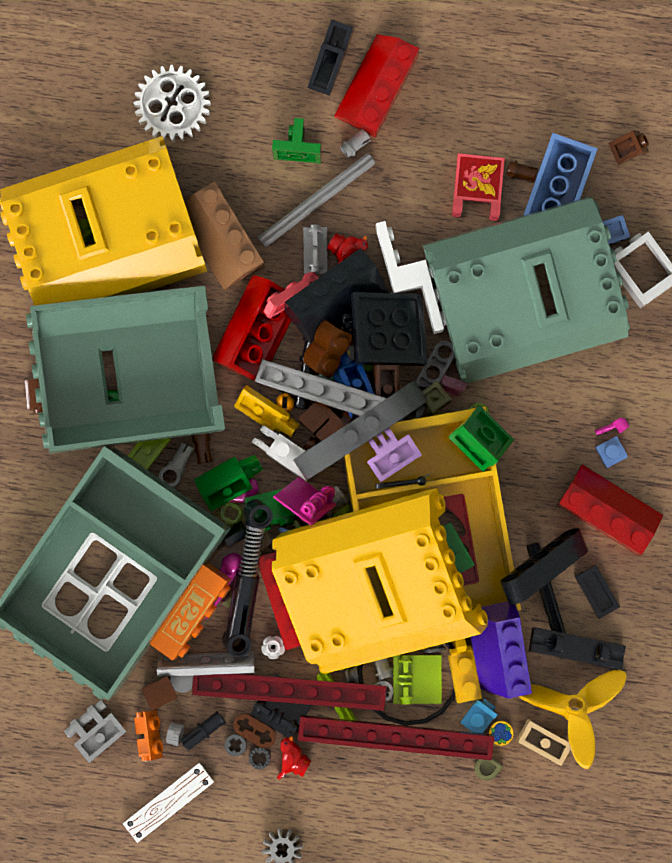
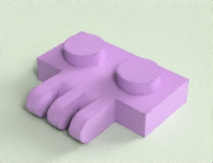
(392, 454)

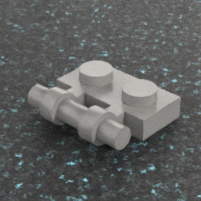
(99, 737)

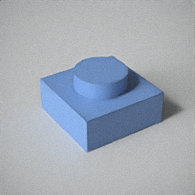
(617, 229)
(611, 452)

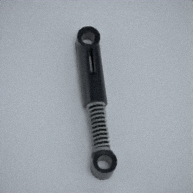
(246, 580)

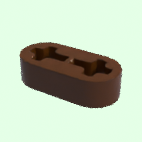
(252, 736)

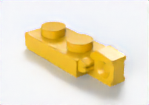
(265, 412)
(464, 672)

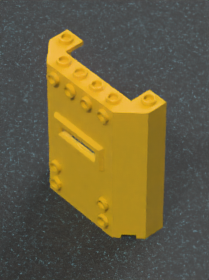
(134, 217)
(333, 598)

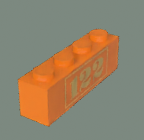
(191, 611)

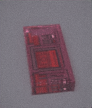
(453, 385)

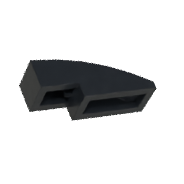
(331, 57)

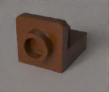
(629, 146)

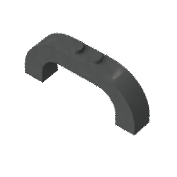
(360, 430)

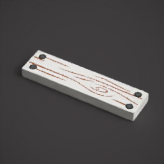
(168, 802)

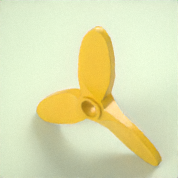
(590, 698)

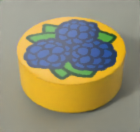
(502, 733)

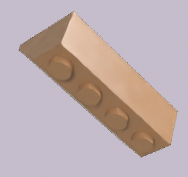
(222, 237)

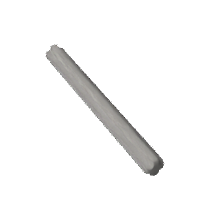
(316, 200)

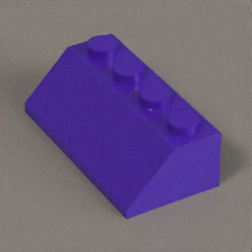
(501, 653)

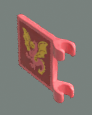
(480, 181)

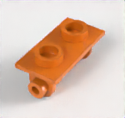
(148, 724)

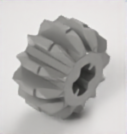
(274, 847)

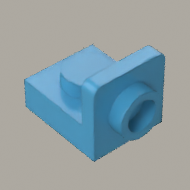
(479, 716)

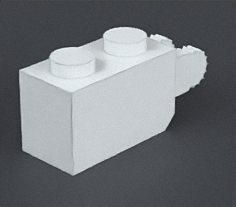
(281, 451)

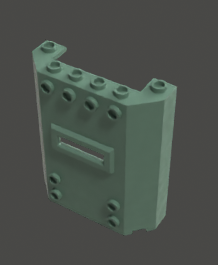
(495, 297)
(158, 362)

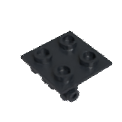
(279, 715)

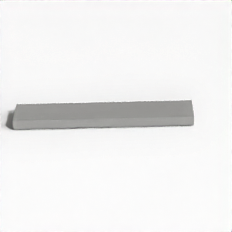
(316, 388)

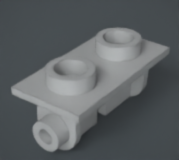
(315, 249)

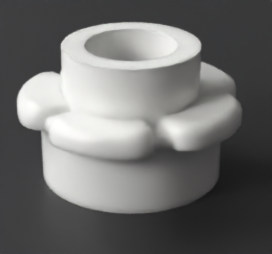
(268, 642)

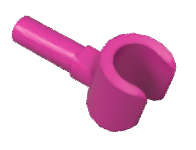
(620, 424)

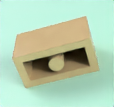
(544, 742)

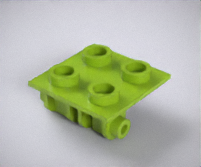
(417, 679)

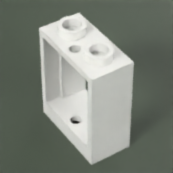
(643, 299)

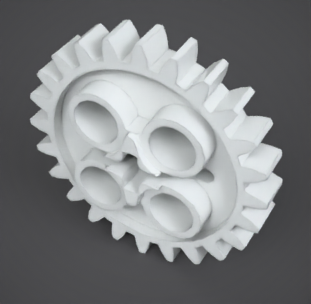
(153, 94)

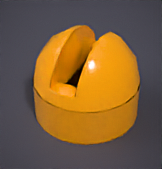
(290, 402)

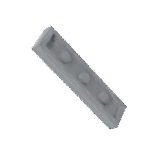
(205, 664)

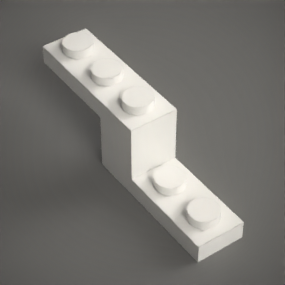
(410, 277)

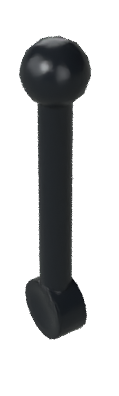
(420, 481)

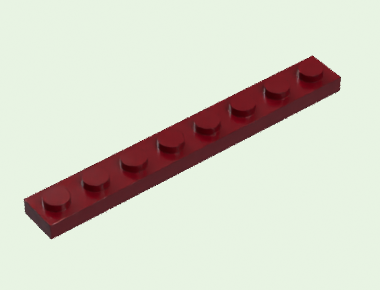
(291, 691)
(396, 737)

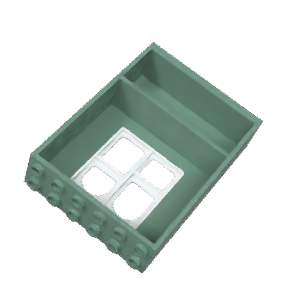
(144, 526)

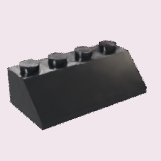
(331, 294)

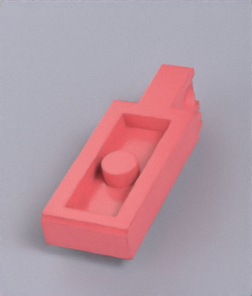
(277, 300)

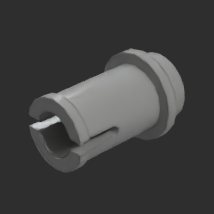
(355, 143)
(383, 669)

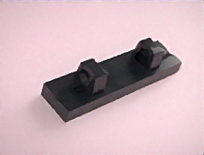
(576, 648)

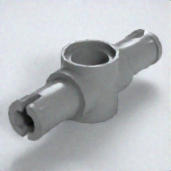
(177, 464)

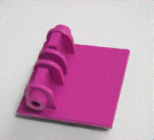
(306, 500)

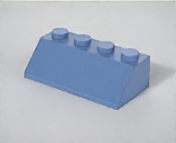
(561, 174)

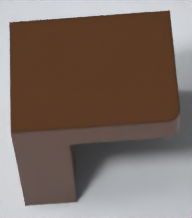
(159, 693)

